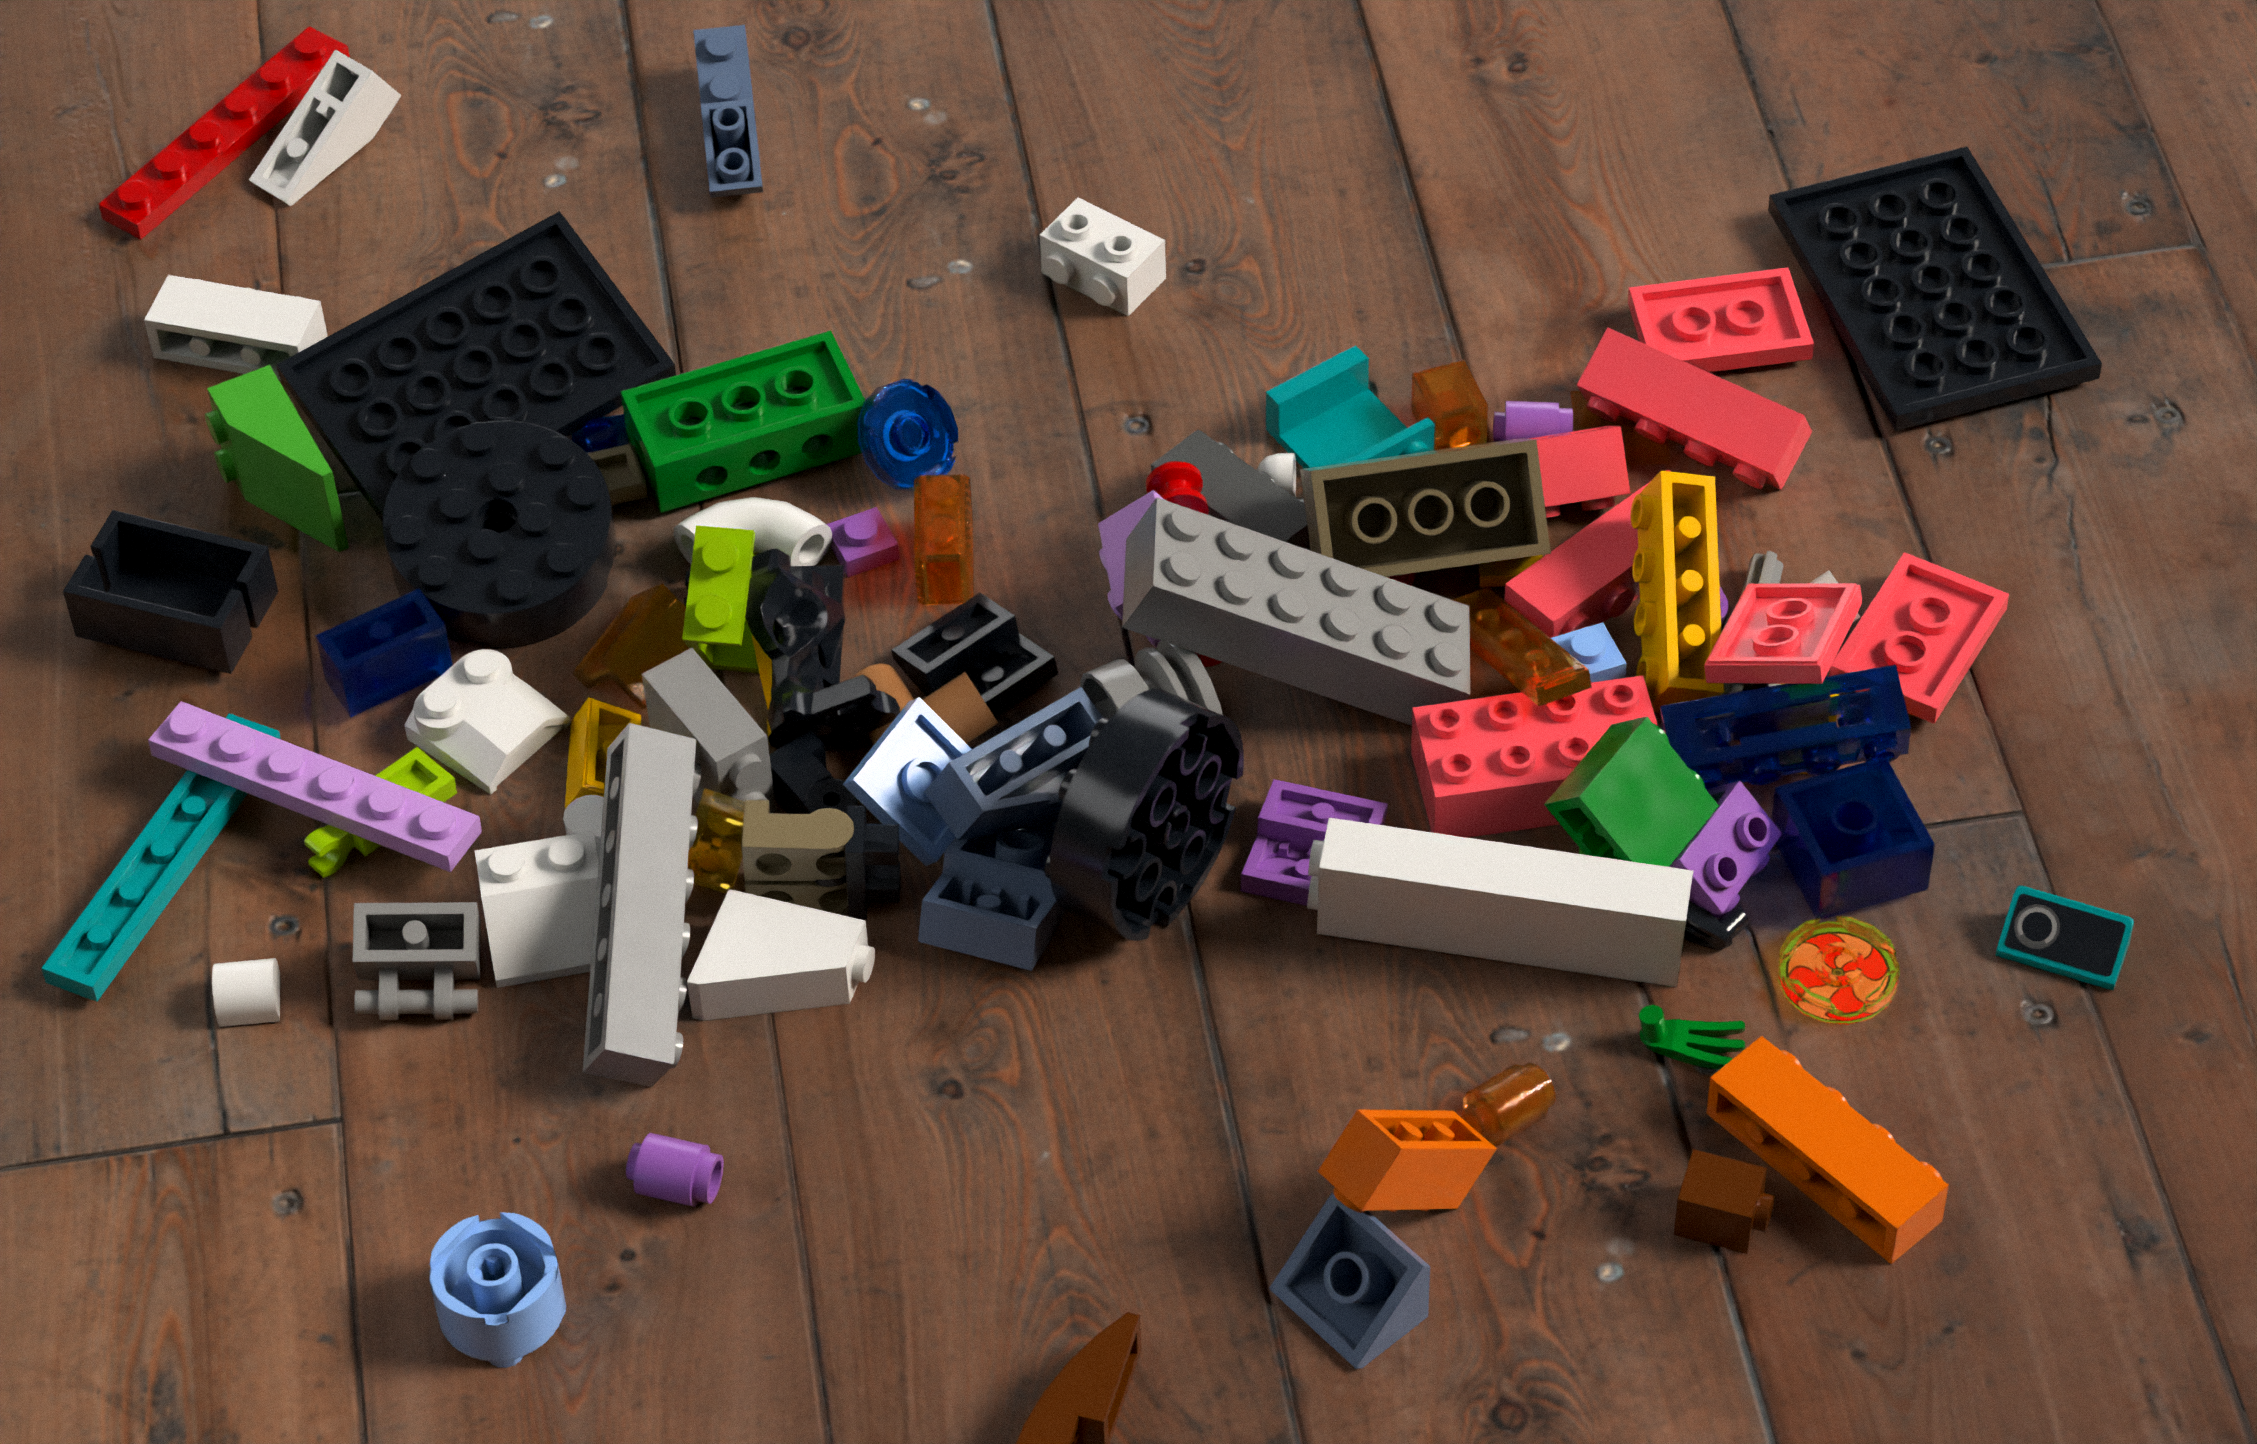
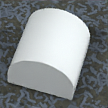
(246, 992)

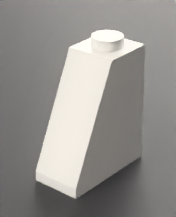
(777, 959)

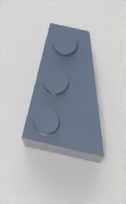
(1016, 774)

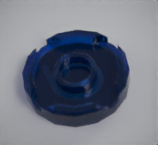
(907, 433)

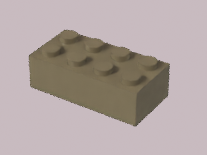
(1429, 508)

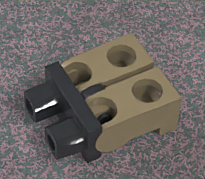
(820, 858)

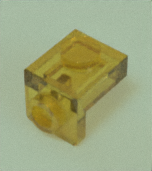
(718, 841)

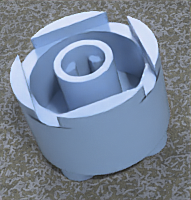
(497, 1287)

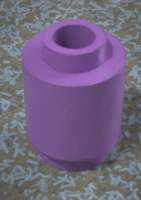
(1531, 420)
(674, 1170)

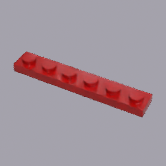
(219, 135)

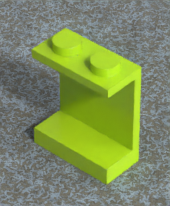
(718, 599)

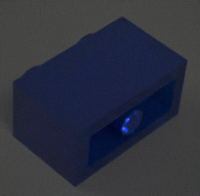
(384, 652)

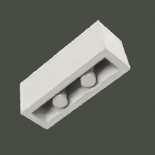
(230, 325)

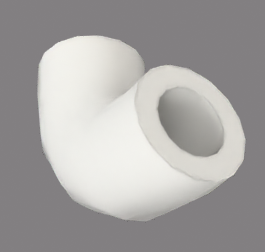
(775, 526)

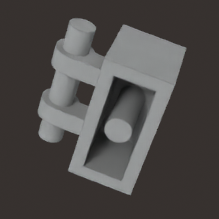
(416, 944)

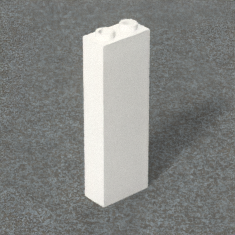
(1500, 901)

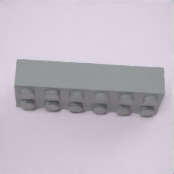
(1293, 614)

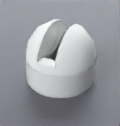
(1282, 470)

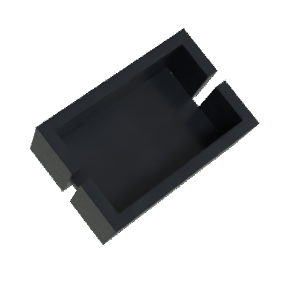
(171, 591)

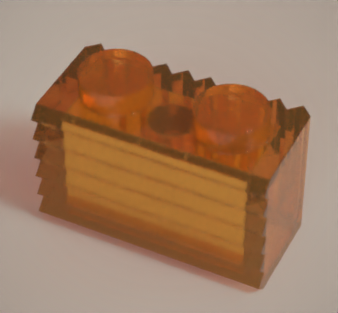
(943, 539)

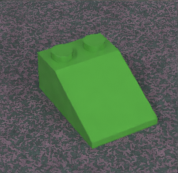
(274, 455)

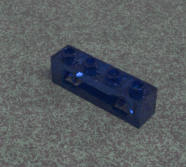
(1789, 728)

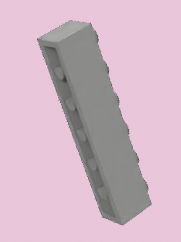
(641, 906)

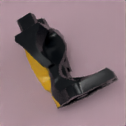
(799, 659)

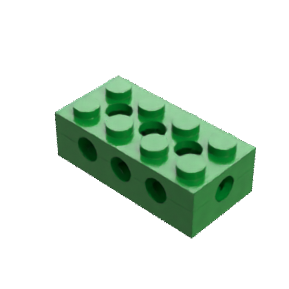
(744, 420)

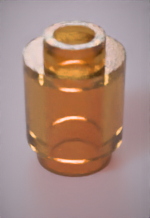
(1509, 1102)

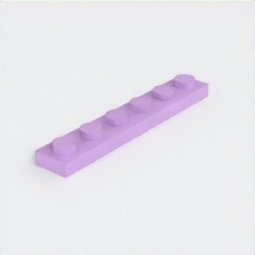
(315, 786)

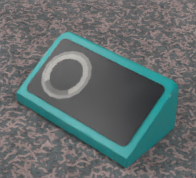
(2065, 937)

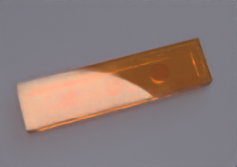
(1522, 650)

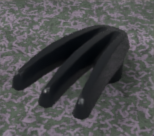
(1711, 933)

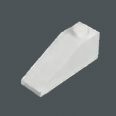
(326, 128)

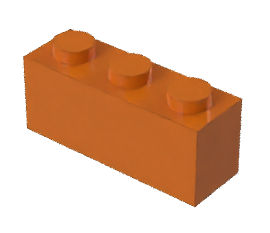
(1405, 1160)

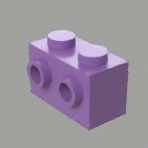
(1728, 849)

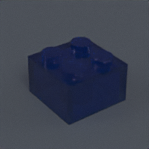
(1852, 838)

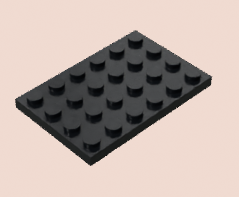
(1933, 288)
(504, 337)

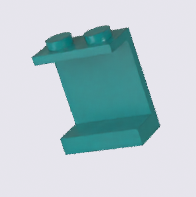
(1336, 419)

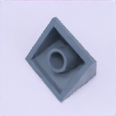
(1354, 1283)

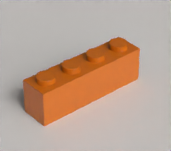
(1827, 1149)

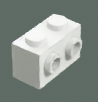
(1103, 256)

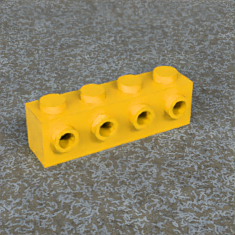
(1677, 585)

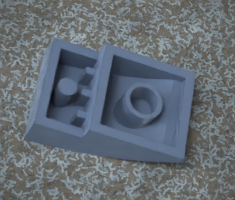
(994, 898)

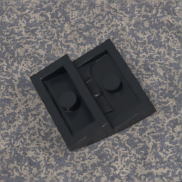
(986, 645)

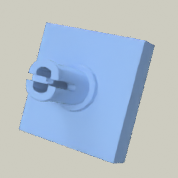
(900, 769)

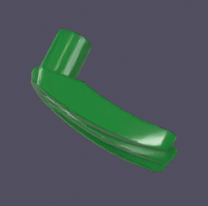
(1689, 1040)

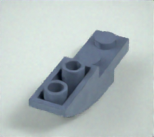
(727, 111)

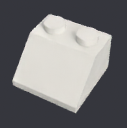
(539, 906)

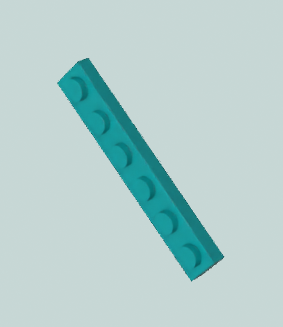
(144, 882)

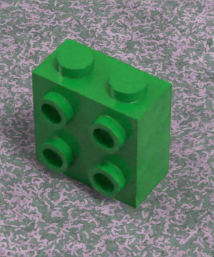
(1632, 797)

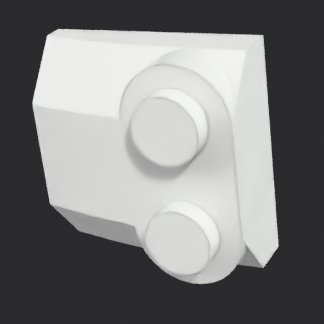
(482, 719)

